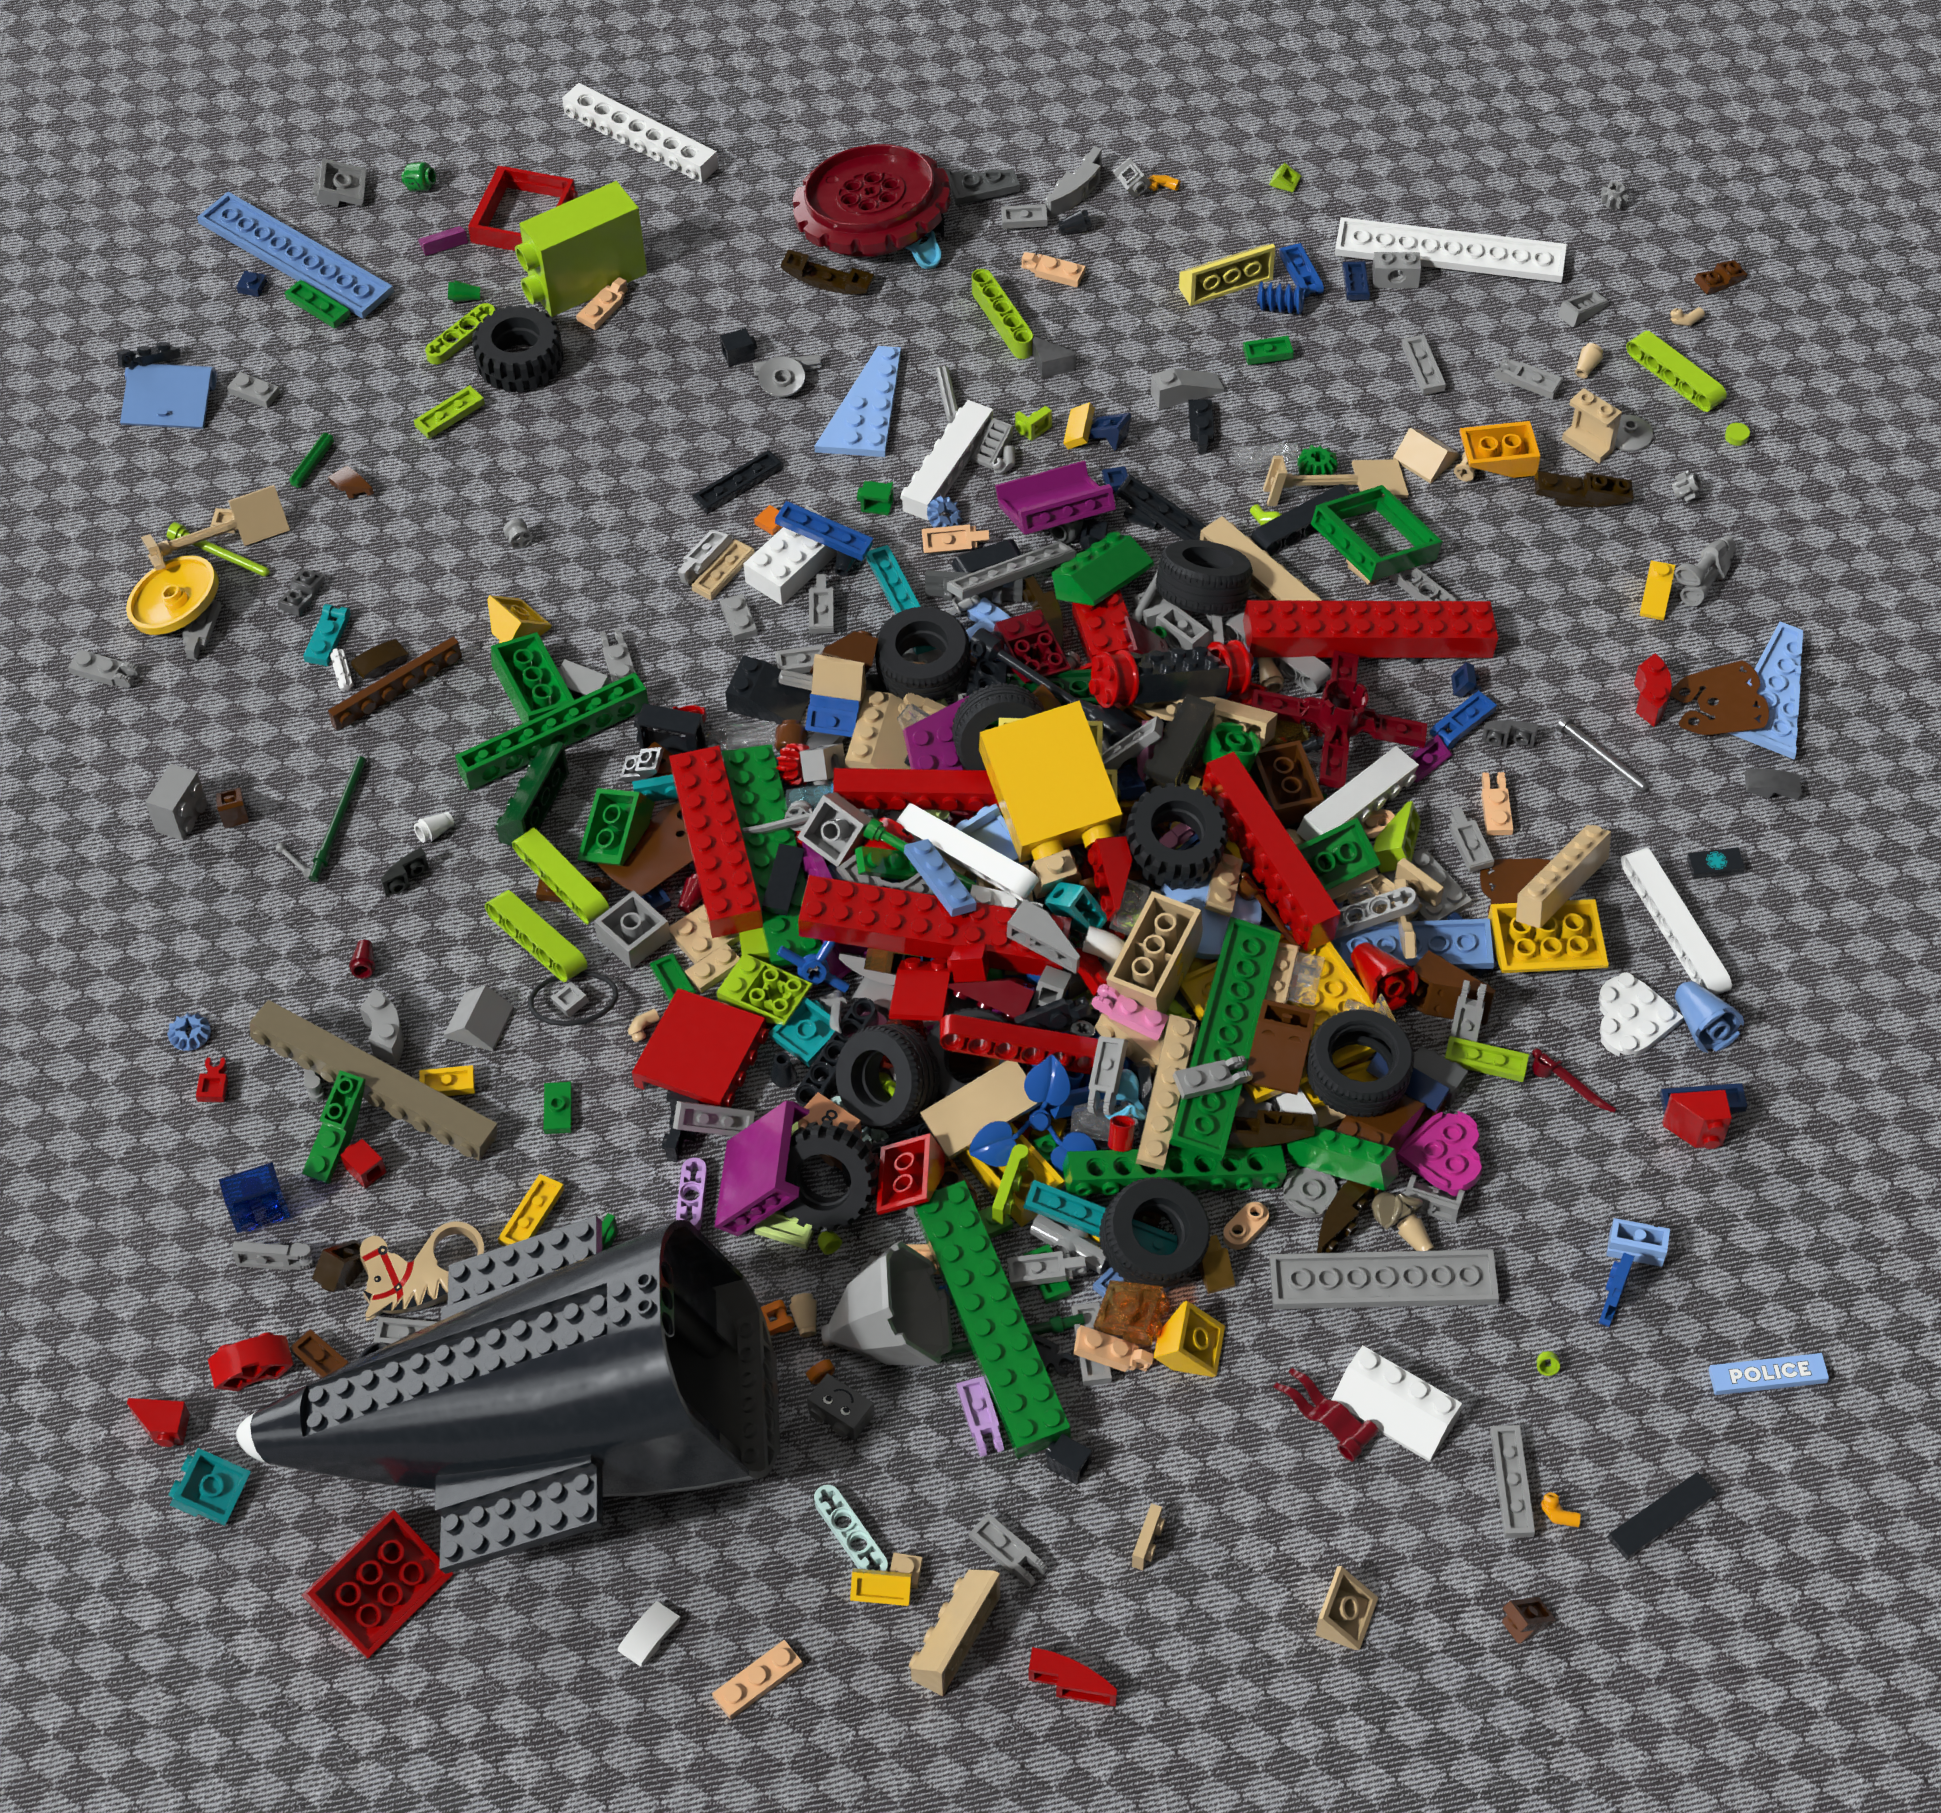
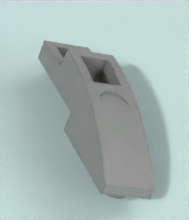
(1075, 186)

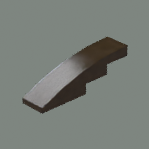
(1269, 1129)

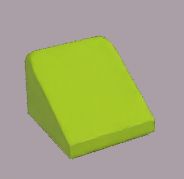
(1285, 178)

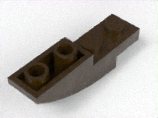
(1590, 491)
(1048, 604)
(1343, 1215)

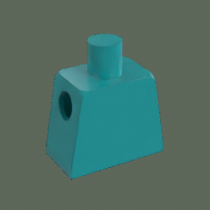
(1072, 902)

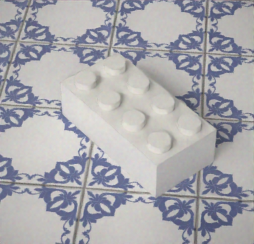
(786, 564)

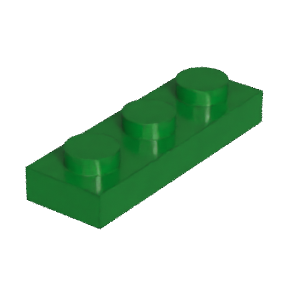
(317, 304)
(884, 863)

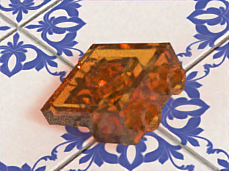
(1132, 1311)

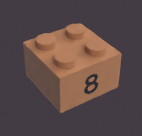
(824, 1109)

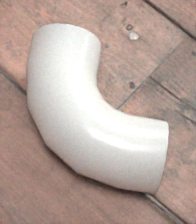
(1103, 945)

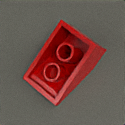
(921, 990)
(909, 1173)

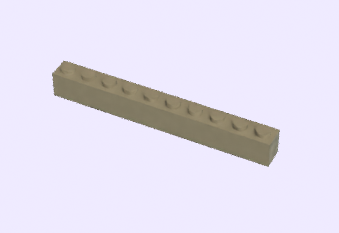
(384, 1085)

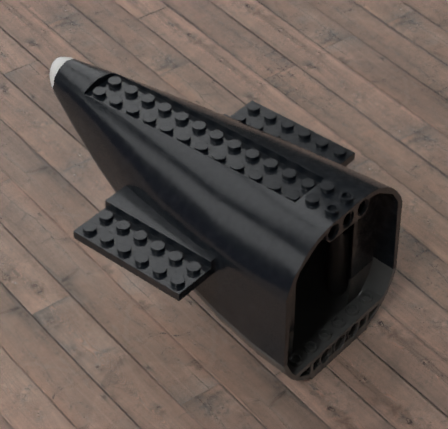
(550, 1389)

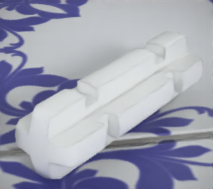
(341, 669)

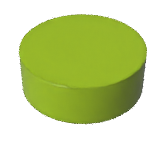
(1737, 434)

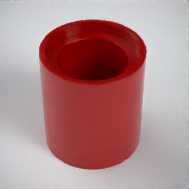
(1121, 1133)

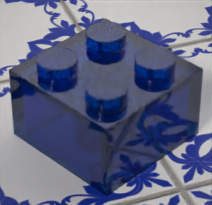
(254, 1198)

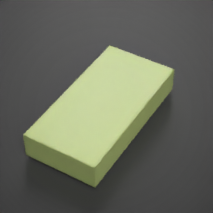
(785, 1230)

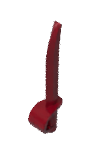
(1544, 1067)

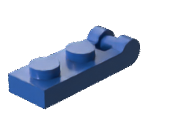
(1301, 269)
(1464, 719)

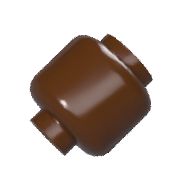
(790, 732)

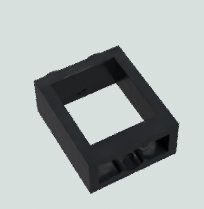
(669, 720)

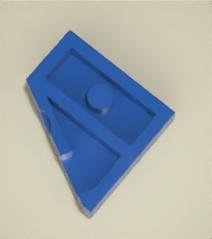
(1615, 1285)

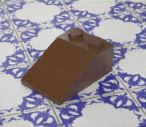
(1388, 1128)

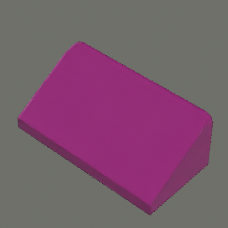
(443, 240)
(1429, 757)

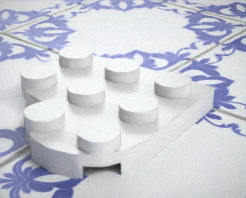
(1633, 1016)

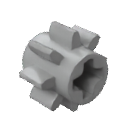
(1614, 195)
(1687, 485)

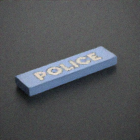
(1768, 1374)

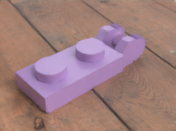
(979, 1413)

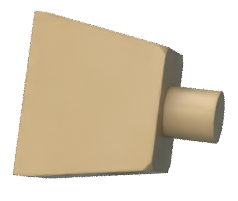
(1053, 870)

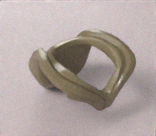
(1390, 1208)

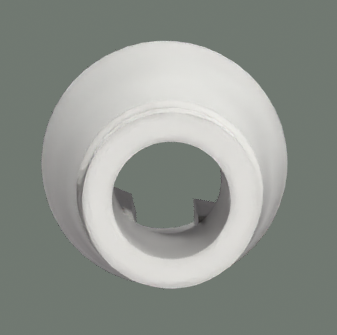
(431, 827)

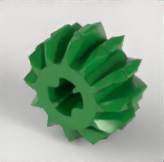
(1317, 461)

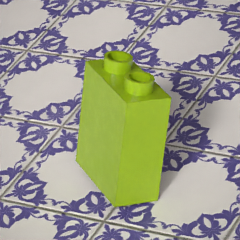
(581, 248)

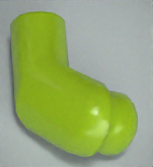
(1261, 516)

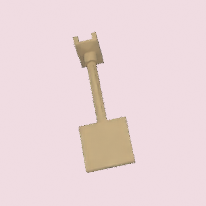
(1367, 475)
(255, 516)

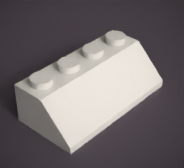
(1397, 1403)

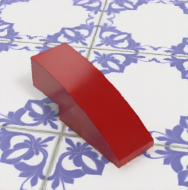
(1070, 1677)

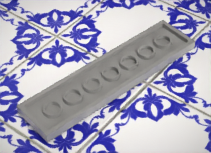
(1383, 1279)

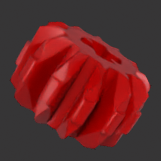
(790, 764)

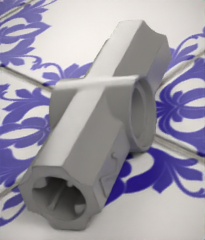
(1069, 1241)

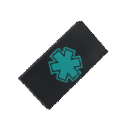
(1715, 863)

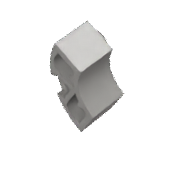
(383, 1020)

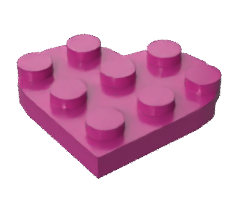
(1445, 1152)

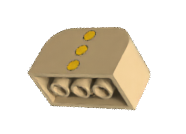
(1157, 952)

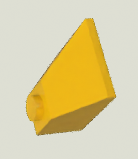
(514, 618)
(1190, 1341)

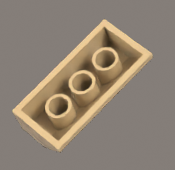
(956, 1630)

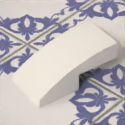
(648, 1633)

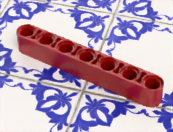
(1016, 1042)

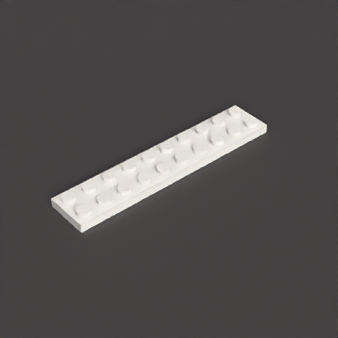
(1454, 249)

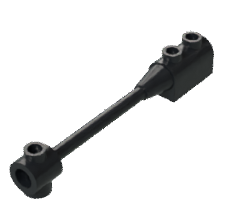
(1115, 721)

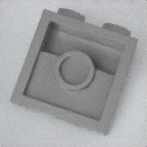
(339, 183)

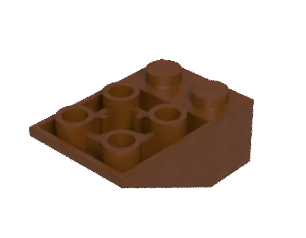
(1441, 986)
(1281, 1046)

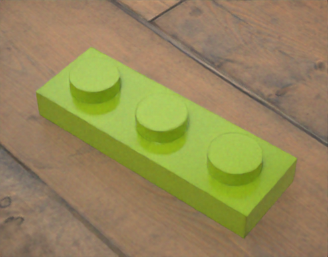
(449, 412)
(1487, 1059)

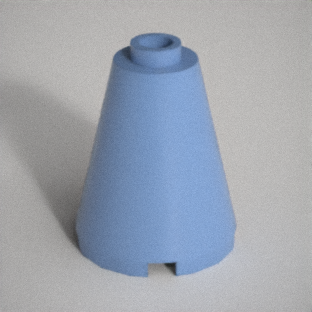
(1708, 1018)

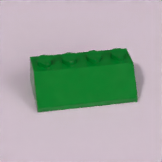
(1101, 570)
(529, 676)

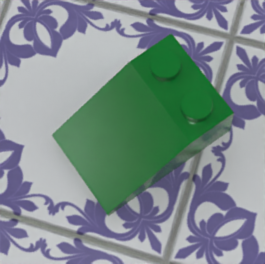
(615, 826)
(1340, 854)

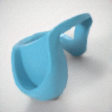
(926, 254)
(1129, 1092)

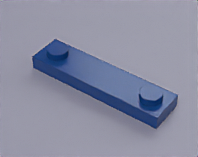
(824, 530)

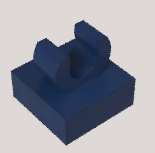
(1465, 680)

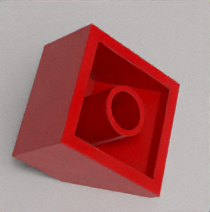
(1699, 1117)

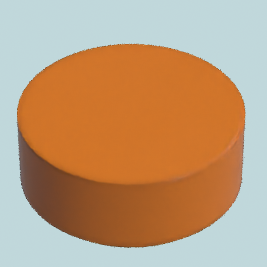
(819, 1370)

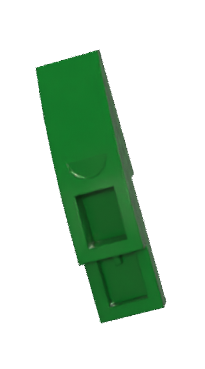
(337, 1126)

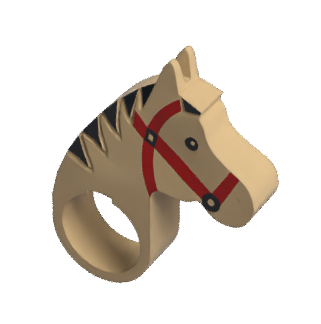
(408, 1286)

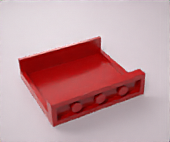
(701, 1049)

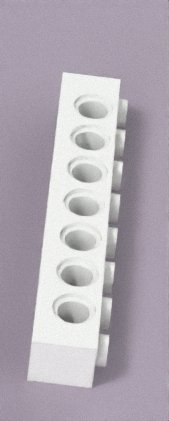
(640, 133)

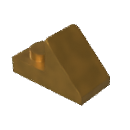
(1216, 1267)

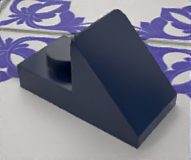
(1111, 427)

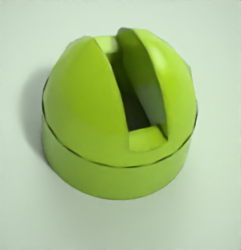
(829, 1242)
(1548, 1370)

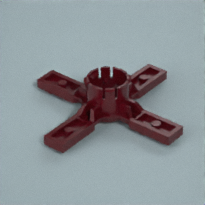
(1347, 720)

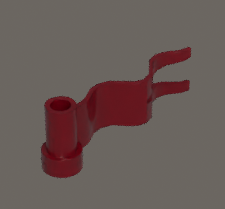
(1333, 1415)

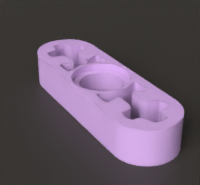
(686, 1185)

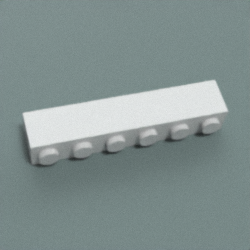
(947, 459)
(1361, 794)

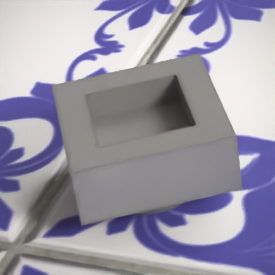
(569, 999)

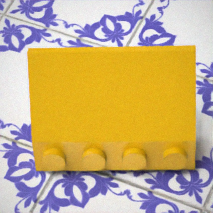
(1565, 942)

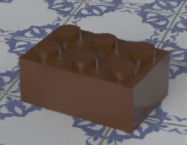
(1287, 781)

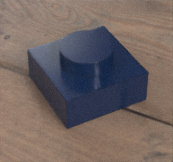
(251, 283)
(1114, 477)

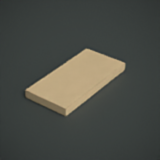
(989, 1098)

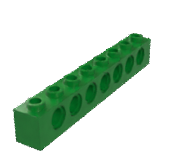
(564, 724)
(1241, 1161)

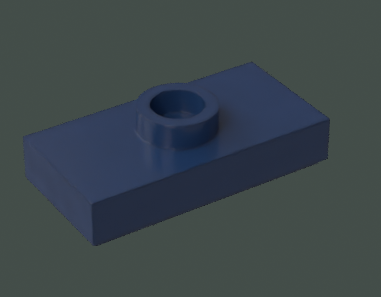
(1355, 280)

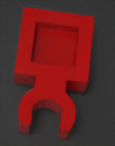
(213, 1085)

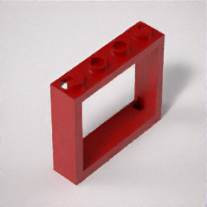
(515, 179)

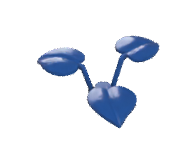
(1046, 1084)

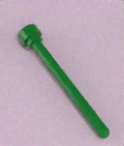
(876, 831)

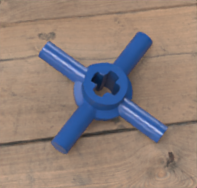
(811, 961)

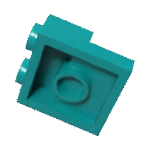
(804, 1032)
(208, 1486)

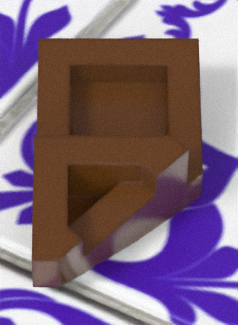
(350, 482)

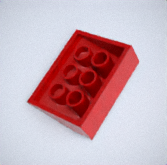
(377, 1584)

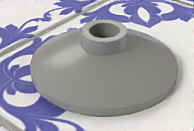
(781, 369)
(1633, 434)

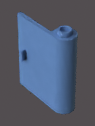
(167, 395)

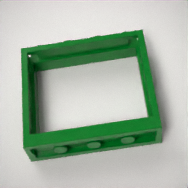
(1329, 523)

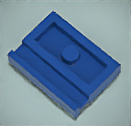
(832, 715)

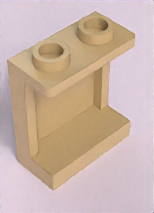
(1593, 426)

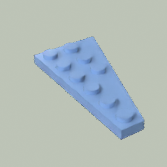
(866, 412)
(1779, 684)

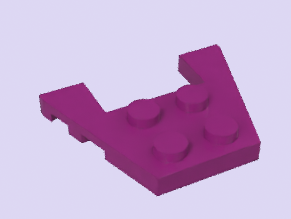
(931, 741)

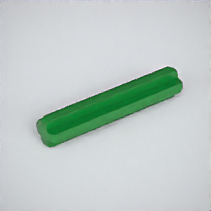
(311, 460)

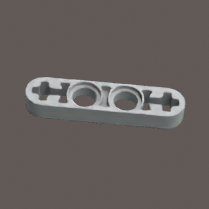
(1422, 582)
(1368, 907)

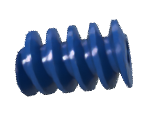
(1281, 298)

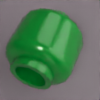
(418, 177)

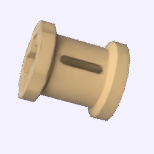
(1460, 469)

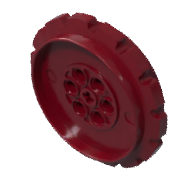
(871, 200)

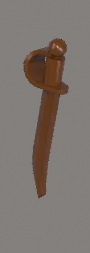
(1249, 891)

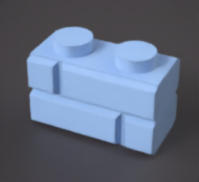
(1640, 1240)

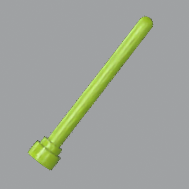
(178, 530)

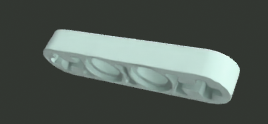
(850, 1533)

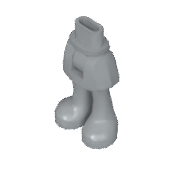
(1700, 577)

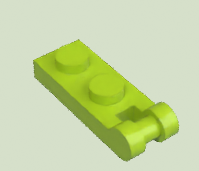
(1010, 1182)

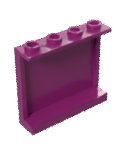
(1053, 498)
(756, 1170)

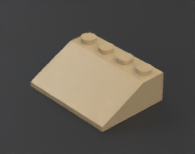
(878, 735)

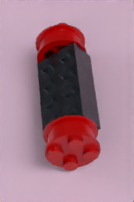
(1171, 674)

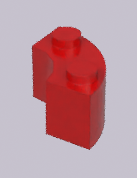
(1655, 686)
(250, 1361)

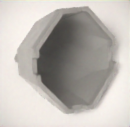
(893, 1312)

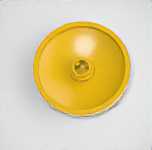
(172, 595)

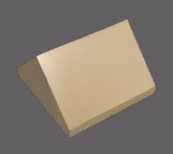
(1424, 455)
(1346, 1611)

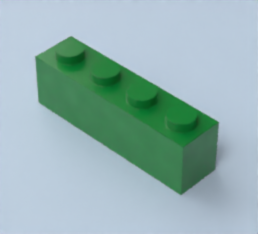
(1345, 1157)

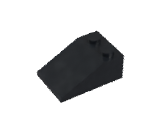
(759, 695)

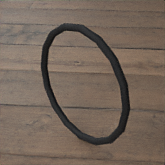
(579, 1021)

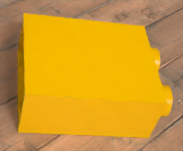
(1050, 782)

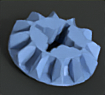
(939, 505)
(199, 1034)

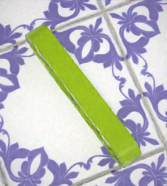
(440, 350)

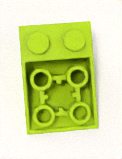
(763, 990)

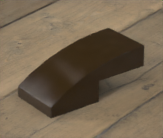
(376, 659)

